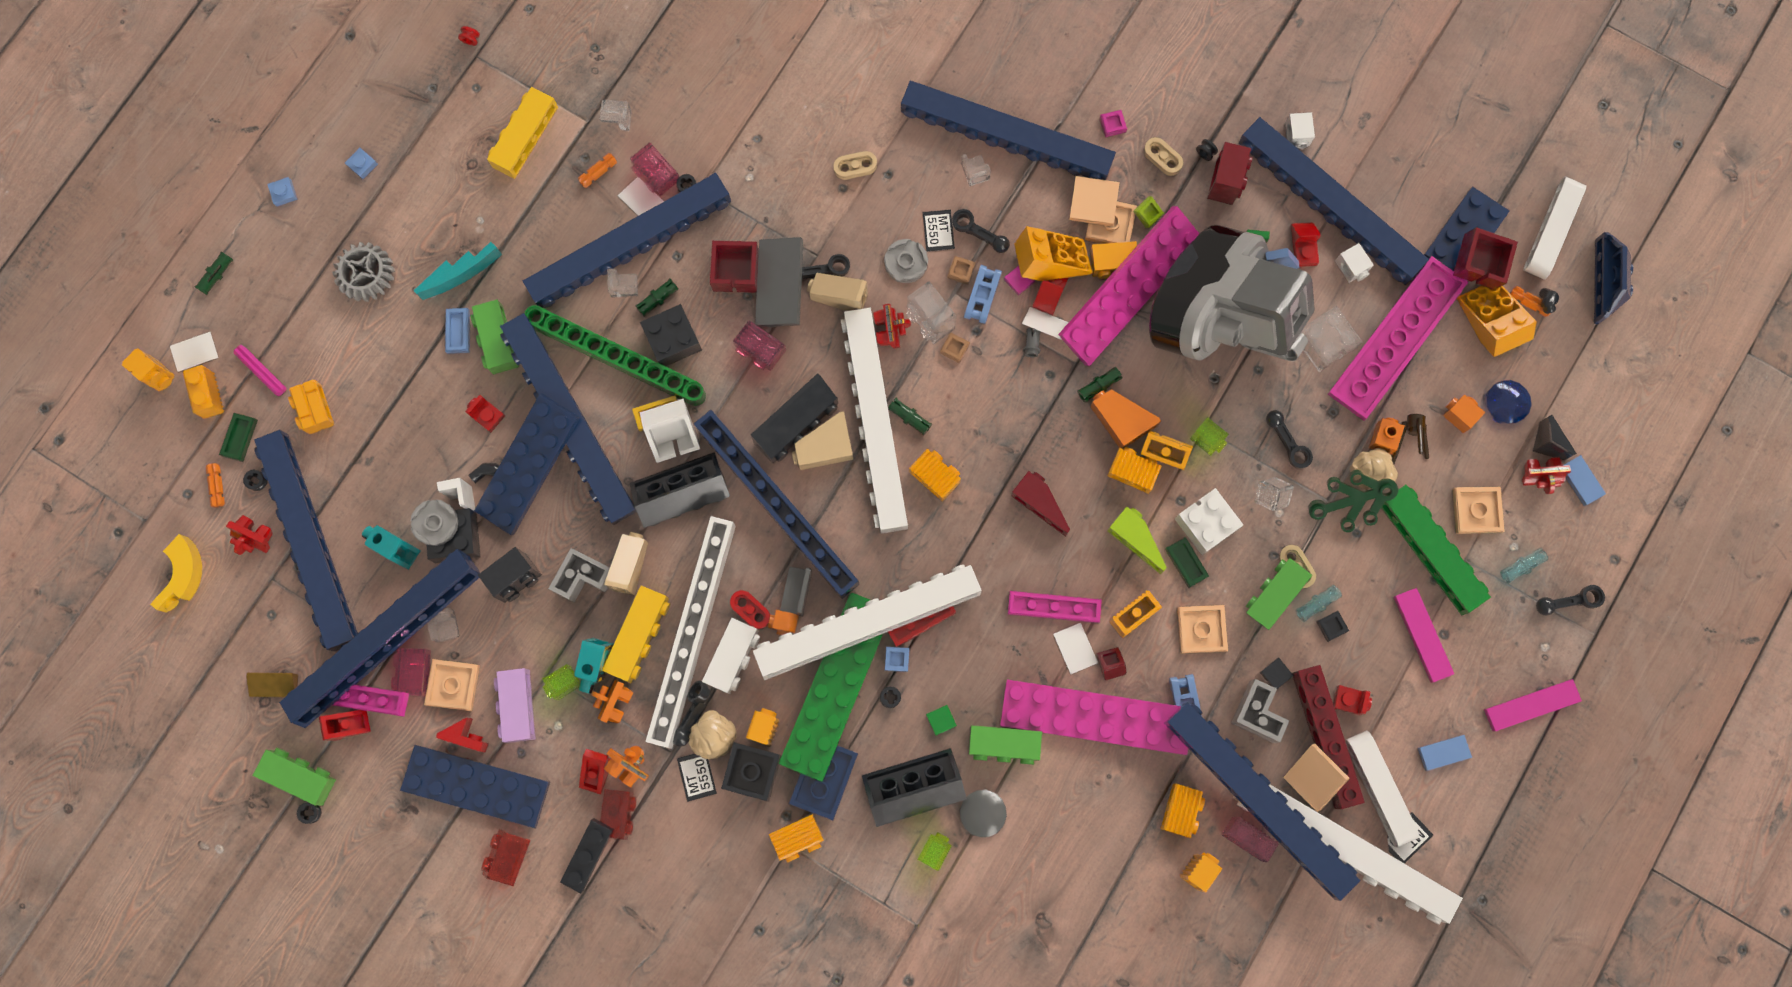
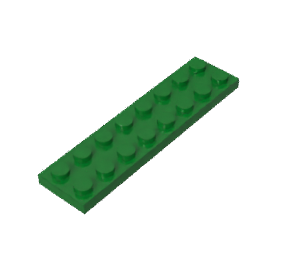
(829, 704)

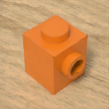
(1463, 412)
(1387, 435)

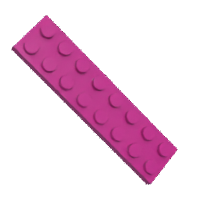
(1128, 287)
(1397, 338)
(1090, 716)

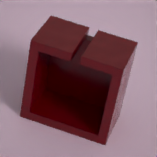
(1230, 173)
(1485, 258)
(734, 266)

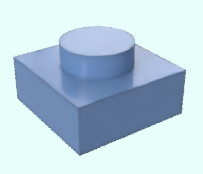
(361, 163)
(282, 191)
(897, 659)

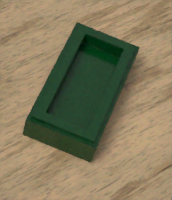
(238, 437)
(1187, 562)

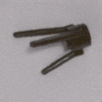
(1416, 426)

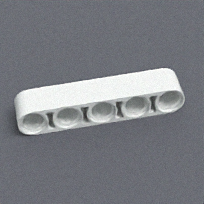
(1554, 228)
(1382, 789)

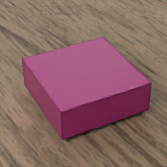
(1113, 123)
(1018, 283)

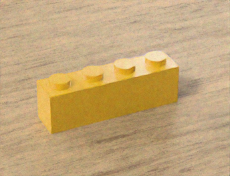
(522, 132)
(636, 634)

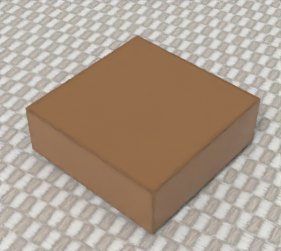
(961, 270)
(954, 347)

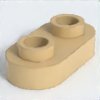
(1163, 157)
(854, 164)
(1301, 560)

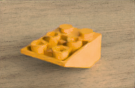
(1051, 255)
(1497, 319)

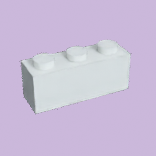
(731, 656)

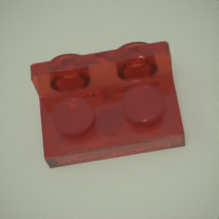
(617, 812)
(505, 857)

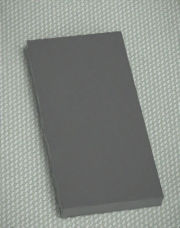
(779, 282)

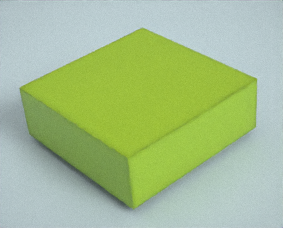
(1148, 212)

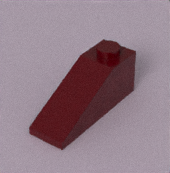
(1037, 497)

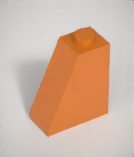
(1122, 417)

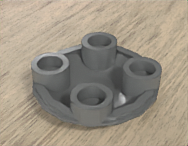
(983, 813)

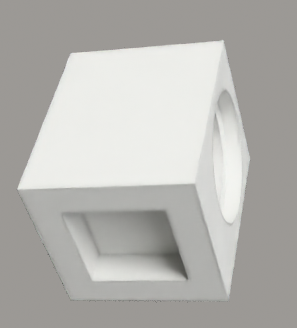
(1300, 129)
(1354, 263)

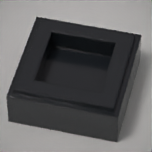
(1332, 626)
(1276, 673)

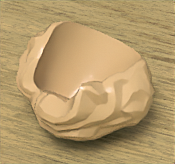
(1374, 464)
(712, 735)

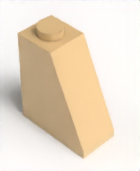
(838, 291)
(824, 445)
(627, 564)

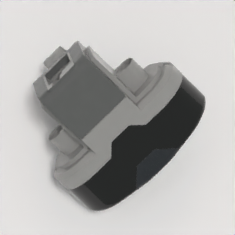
(1231, 296)

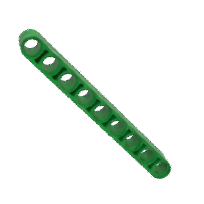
(608, 347)

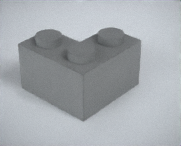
(575, 572)
(1254, 714)

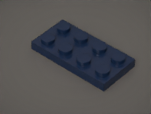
(1472, 212)

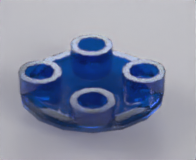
(1508, 402)

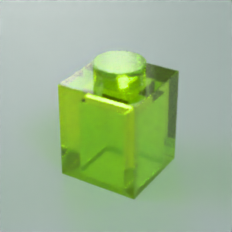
(1210, 437)
(561, 682)
(935, 851)

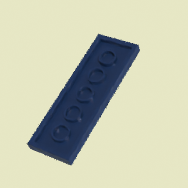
(526, 464)
(475, 786)

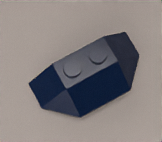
(1612, 276)

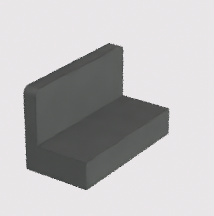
(796, 590)

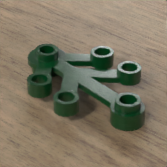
(1356, 499)

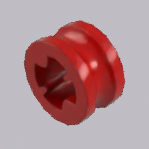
(469, 35)

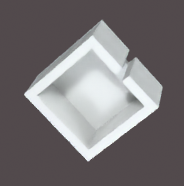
(666, 424)
(1208, 521)

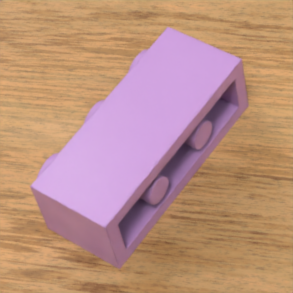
(515, 705)

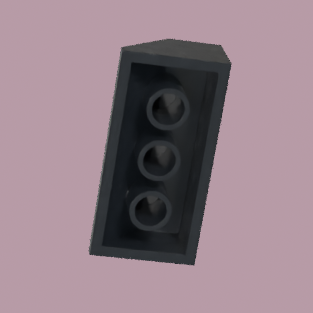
(795, 419)
(679, 490)
(914, 787)

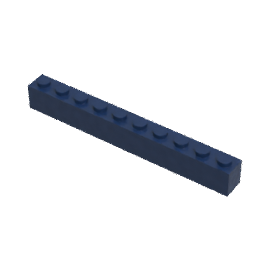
(1006, 132)
(1333, 201)
(627, 241)
(582, 442)
(776, 504)
(306, 540)
(380, 638)
(1262, 802)

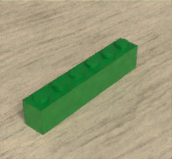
(1435, 551)

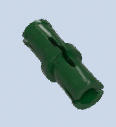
(222, 260)
(657, 297)
(1099, 384)
(910, 416)

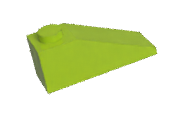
(1135, 535)

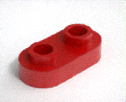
(750, 610)

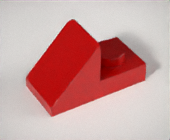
(1305, 243)
(1049, 295)
(345, 724)
(458, 734)
(592, 771)

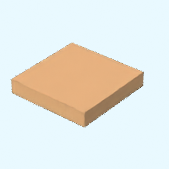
(1094, 201)
(1117, 233)
(1478, 510)
(1202, 629)
(452, 685)
(1316, 777)

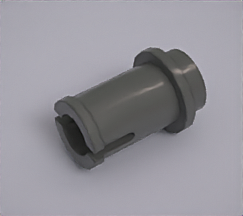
(1032, 343)

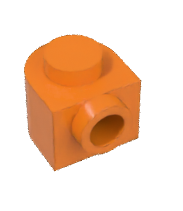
(783, 622)

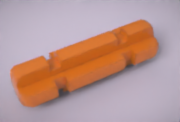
(597, 170)
(1528, 299)
(215, 485)

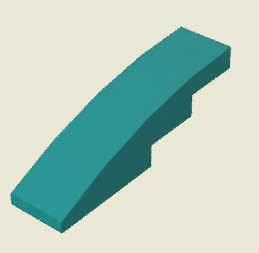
(450, 276)

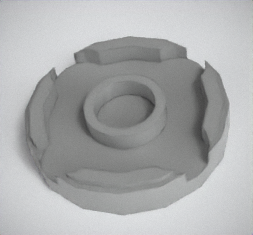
(906, 261)
(434, 522)

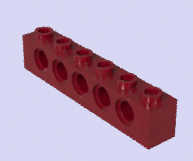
(1327, 731)

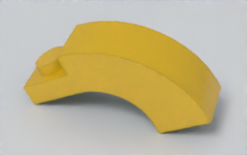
(185, 576)

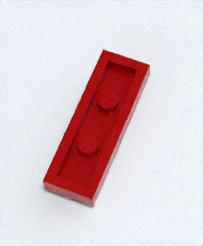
(909, 631)

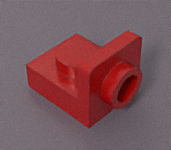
(484, 413)
(1352, 700)

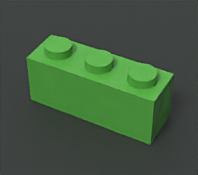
(488, 319)
(1278, 593)
(1005, 744)
(294, 776)

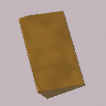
(271, 684)

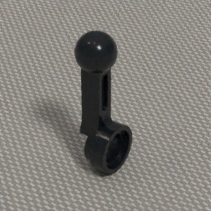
(999, 243)
(810, 271)
(1276, 420)
(1547, 606)
(697, 696)

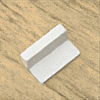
(458, 489)

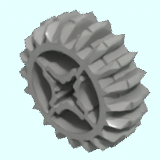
(357, 286)

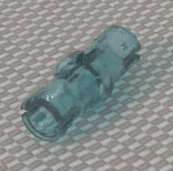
(1524, 565)
(1318, 603)

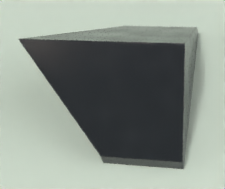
(1552, 440)

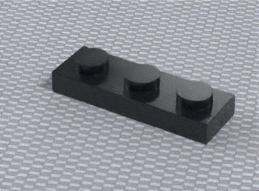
(587, 855)

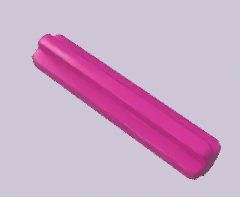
(259, 370)

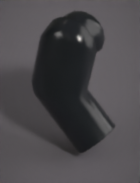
(1549, 300)
(483, 470)

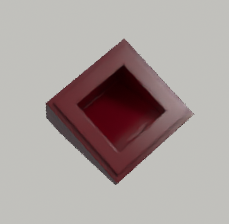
(1111, 663)

